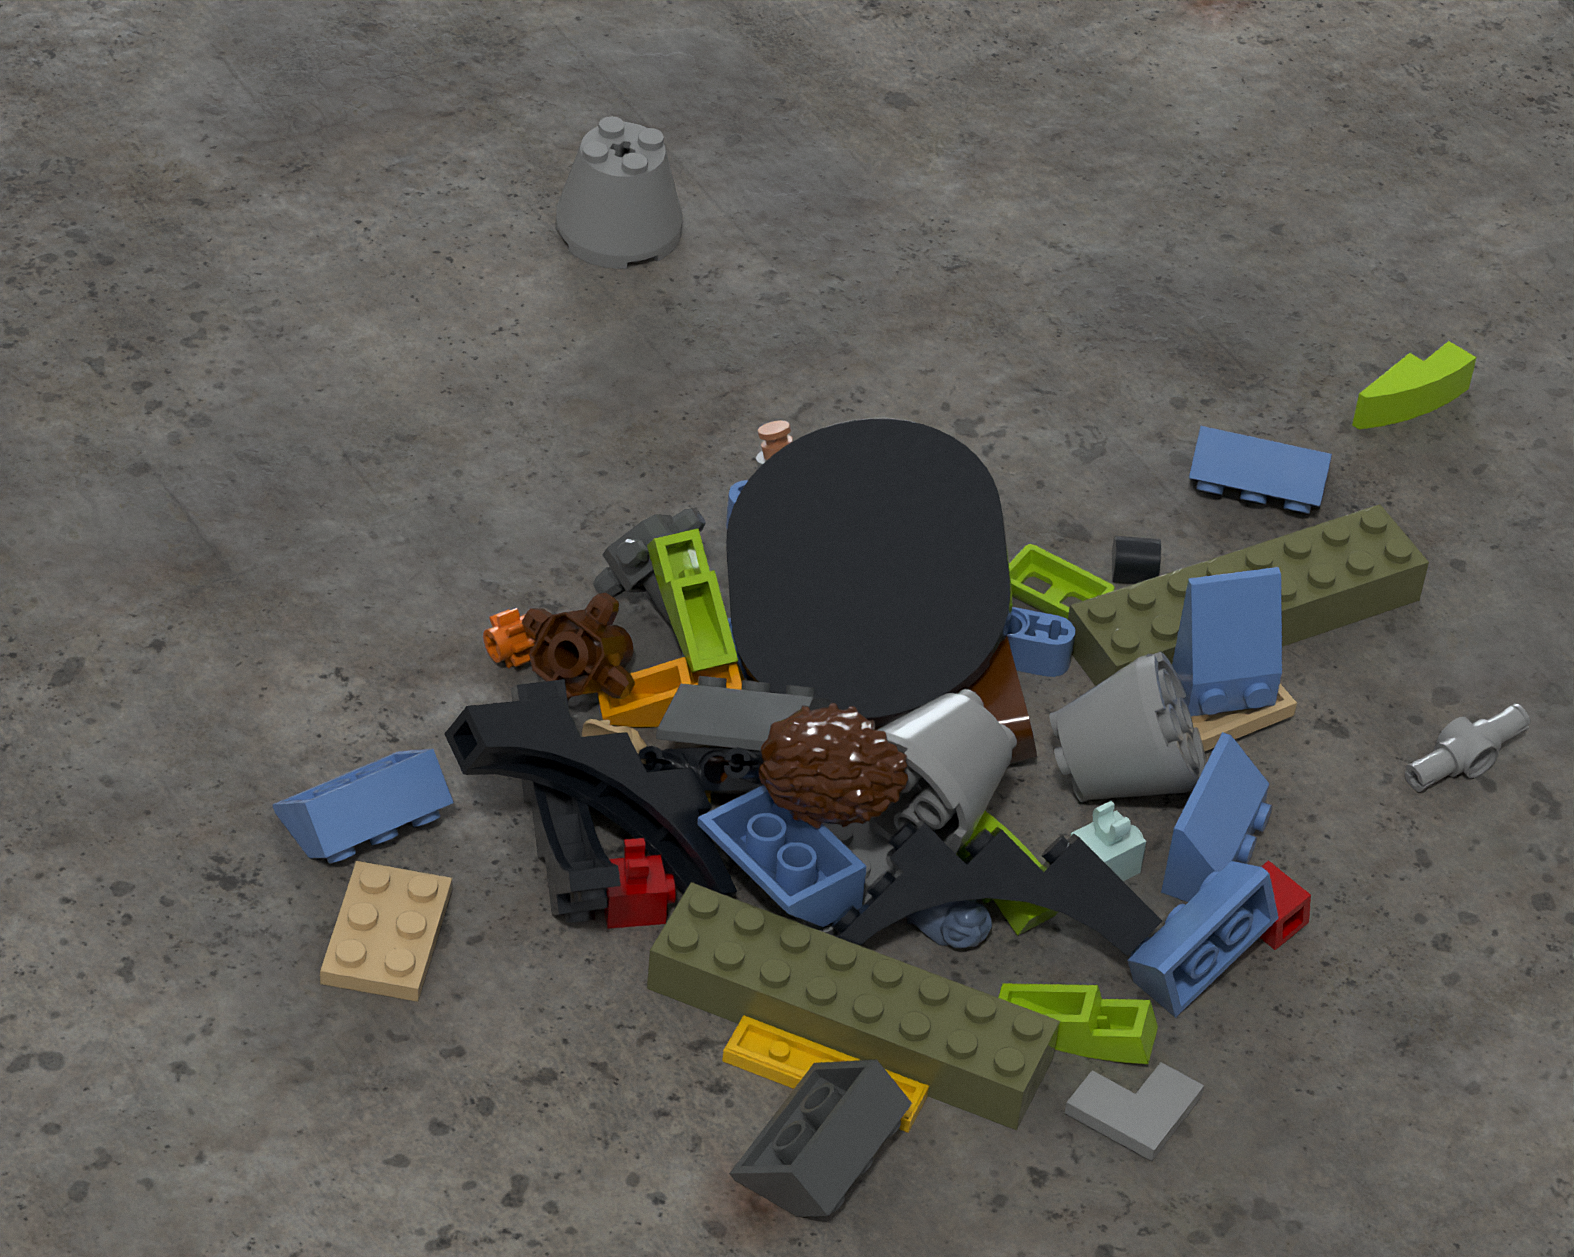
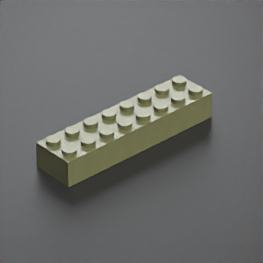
(1328, 581)
(855, 1001)

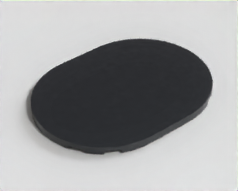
(869, 567)

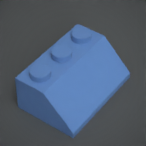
(1259, 469)
(366, 804)
(1217, 820)
(790, 860)
(1204, 935)

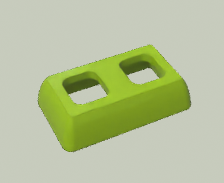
(1064, 578)

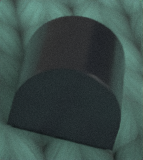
(1135, 559)

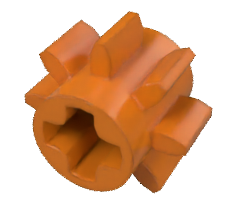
(508, 639)

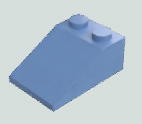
(1230, 641)

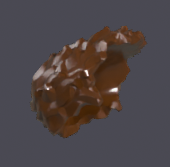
(831, 767)

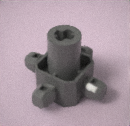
(630, 559)

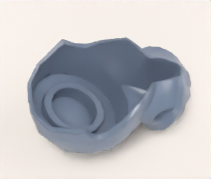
(954, 923)

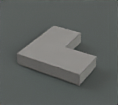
(1140, 1119)

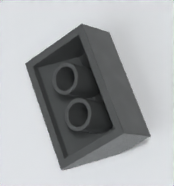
(729, 716)
(823, 1137)

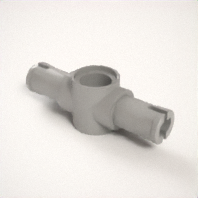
(1467, 747)

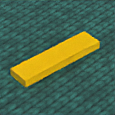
(788, 1057)

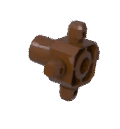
(582, 648)

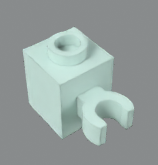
(1114, 841)

